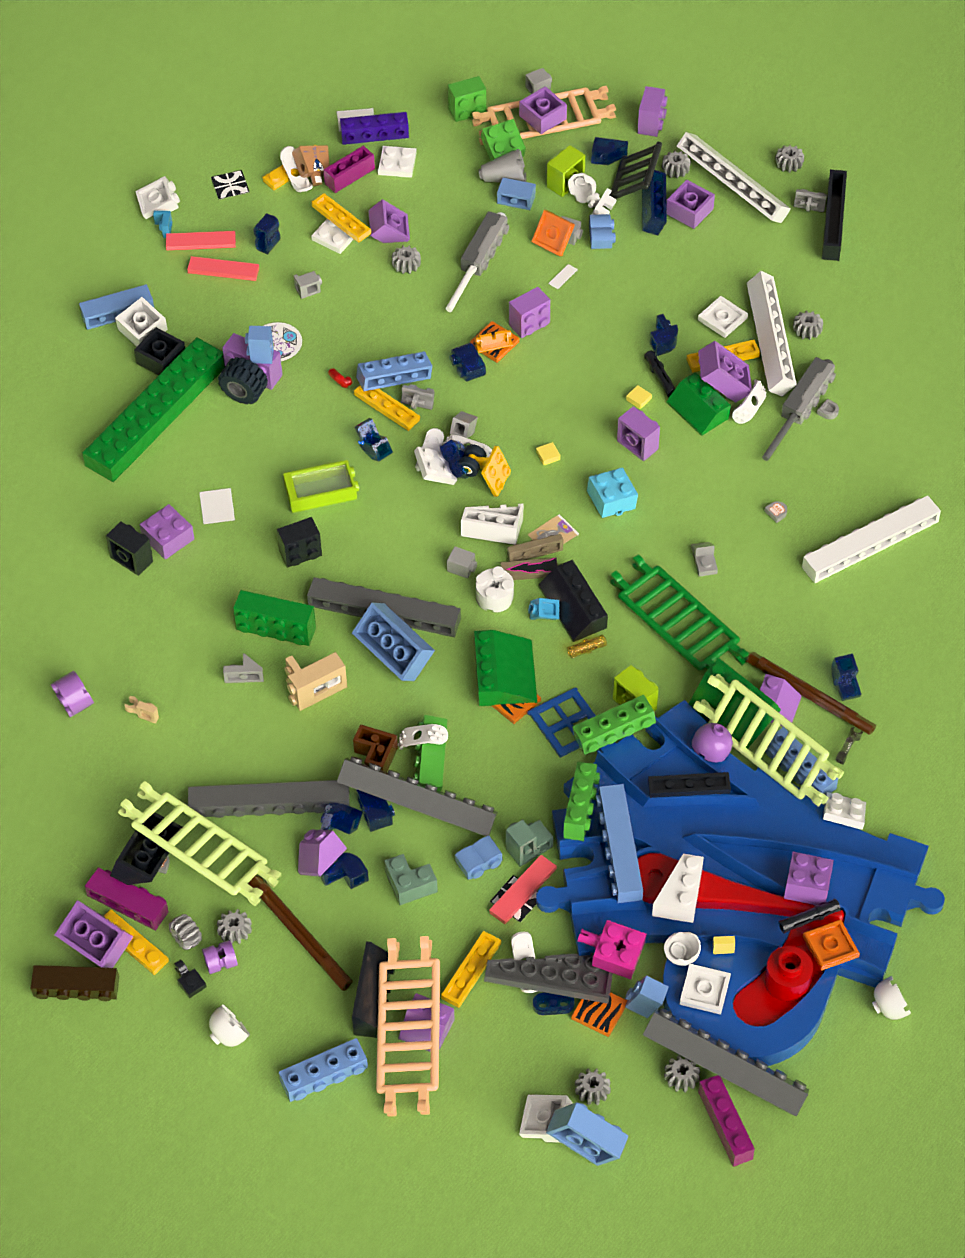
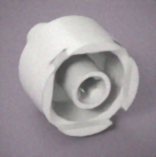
(494, 589)

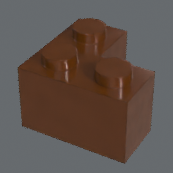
(376, 745)

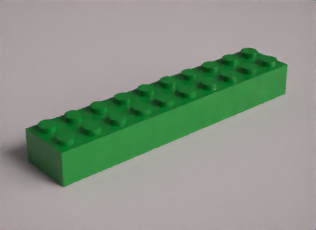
(154, 410)

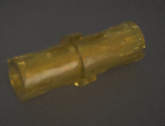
(587, 646)

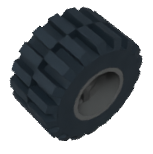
(242, 380)

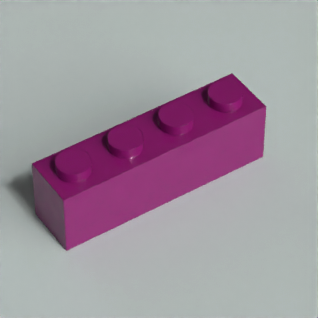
(127, 899)
(726, 1120)

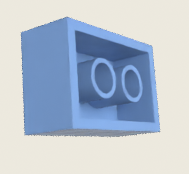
(587, 1133)

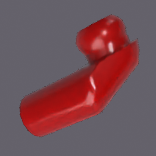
(337, 377)

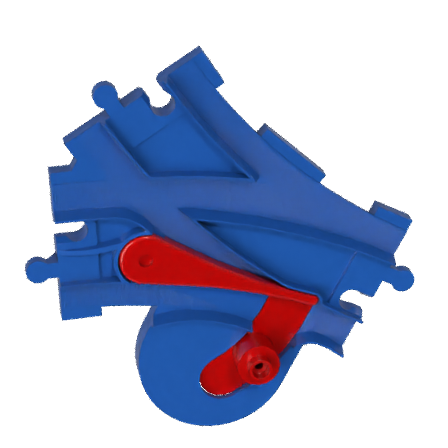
(742, 887)

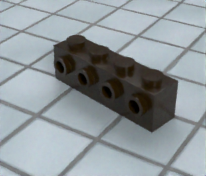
(74, 982)

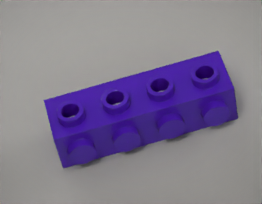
(374, 128)

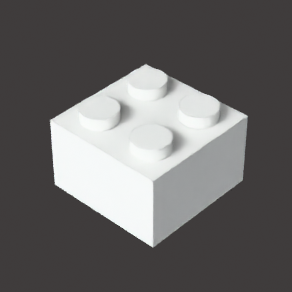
(139, 321)

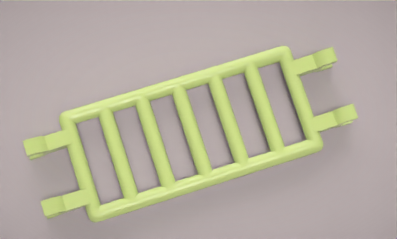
(821, 763)
(158, 800)

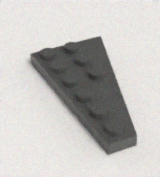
(555, 974)

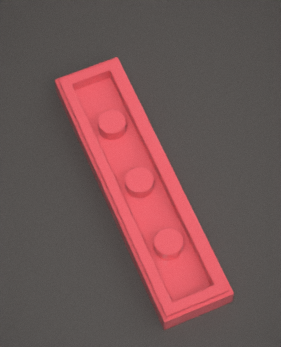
(201, 240)
(223, 268)
(522, 889)

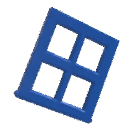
(565, 722)

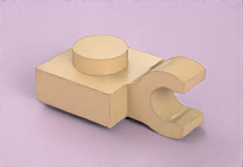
(144, 710)

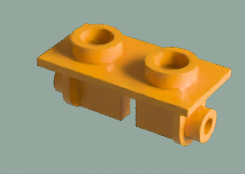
(492, 342)

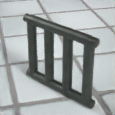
(623, 170)

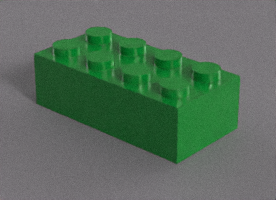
(274, 618)

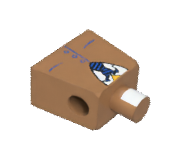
(312, 162)

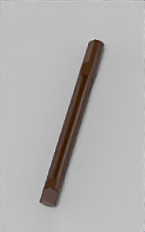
(812, 693)
(300, 932)

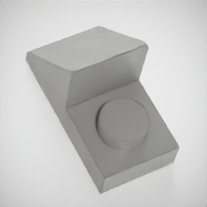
(704, 558)
(248, 672)

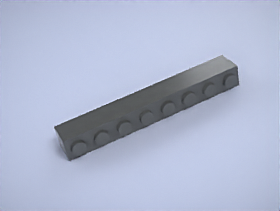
(356, 599)
(417, 796)
(266, 798)
(726, 1062)

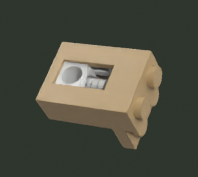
(314, 681)

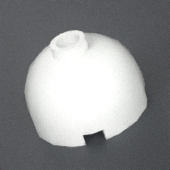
(889, 1000)
(226, 1028)

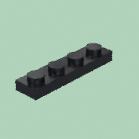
(689, 784)

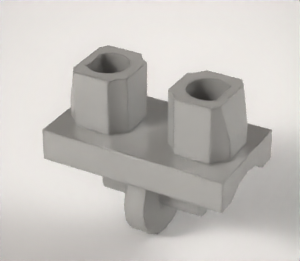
(810, 200)
(417, 397)

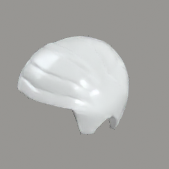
(581, 186)
(682, 948)

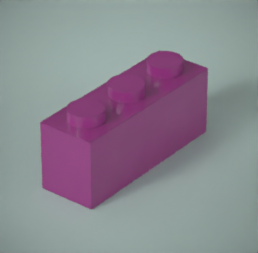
(349, 169)

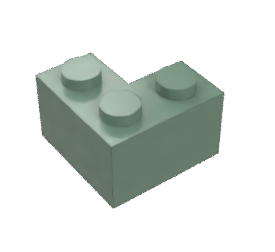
(527, 841)
(407, 883)

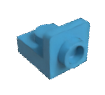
(164, 220)
(544, 609)

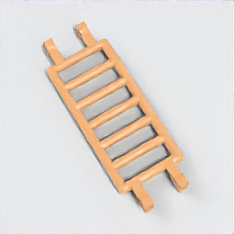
(597, 114)
(383, 1026)

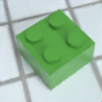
(467, 97)
(502, 139)

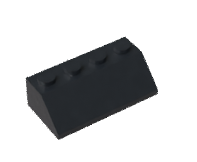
(578, 606)
(141, 856)
(366, 1000)

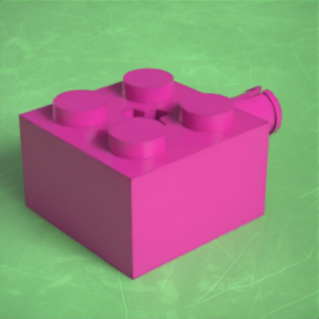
(606, 945)

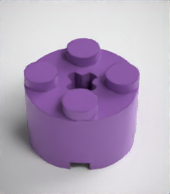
(72, 693)

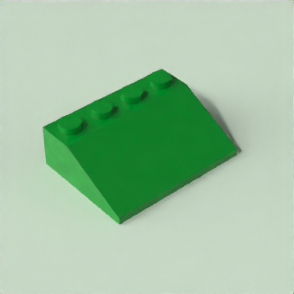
(504, 668)
(714, 696)

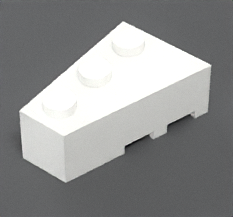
(493, 523)
(680, 891)

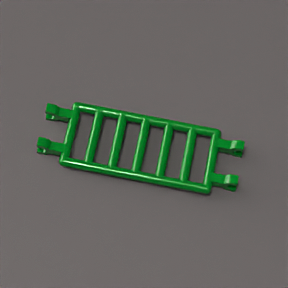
(626, 589)

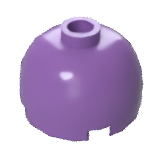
(713, 742)

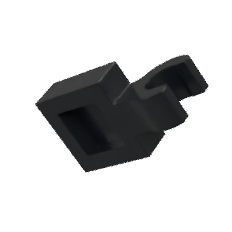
(190, 981)

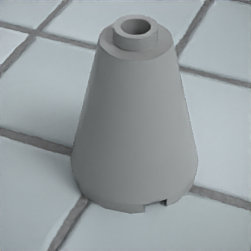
(506, 166)

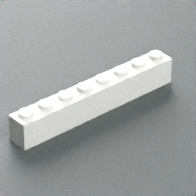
(733, 177)
(771, 334)
(870, 539)

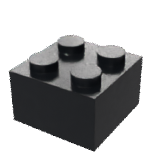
(158, 351)
(299, 542)
(129, 548)

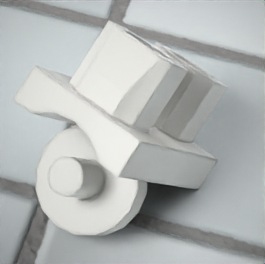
(594, 201)

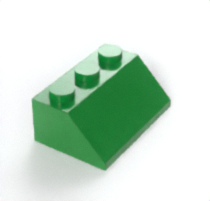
(699, 404)

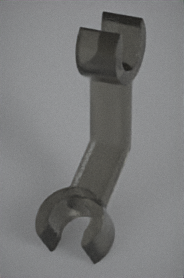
(853, 736)

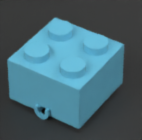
(612, 492)

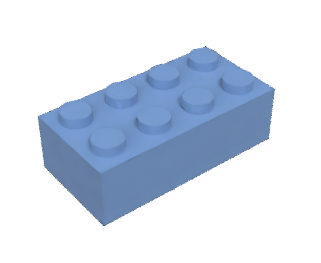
(393, 641)

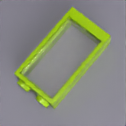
(320, 486)

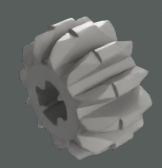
(789, 158)
(676, 164)
(406, 259)
(808, 325)
(234, 926)
(185, 932)
(674, 1071)
(592, 1079)

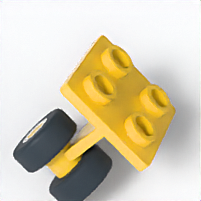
(494, 467)

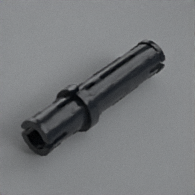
(657, 368)
(818, 912)

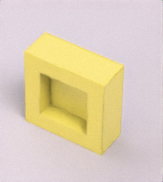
(639, 397)
(548, 453)
(723, 944)

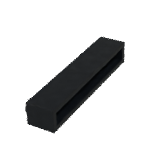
(834, 215)

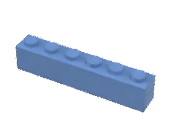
(620, 843)

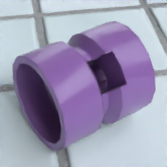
(212, 960)

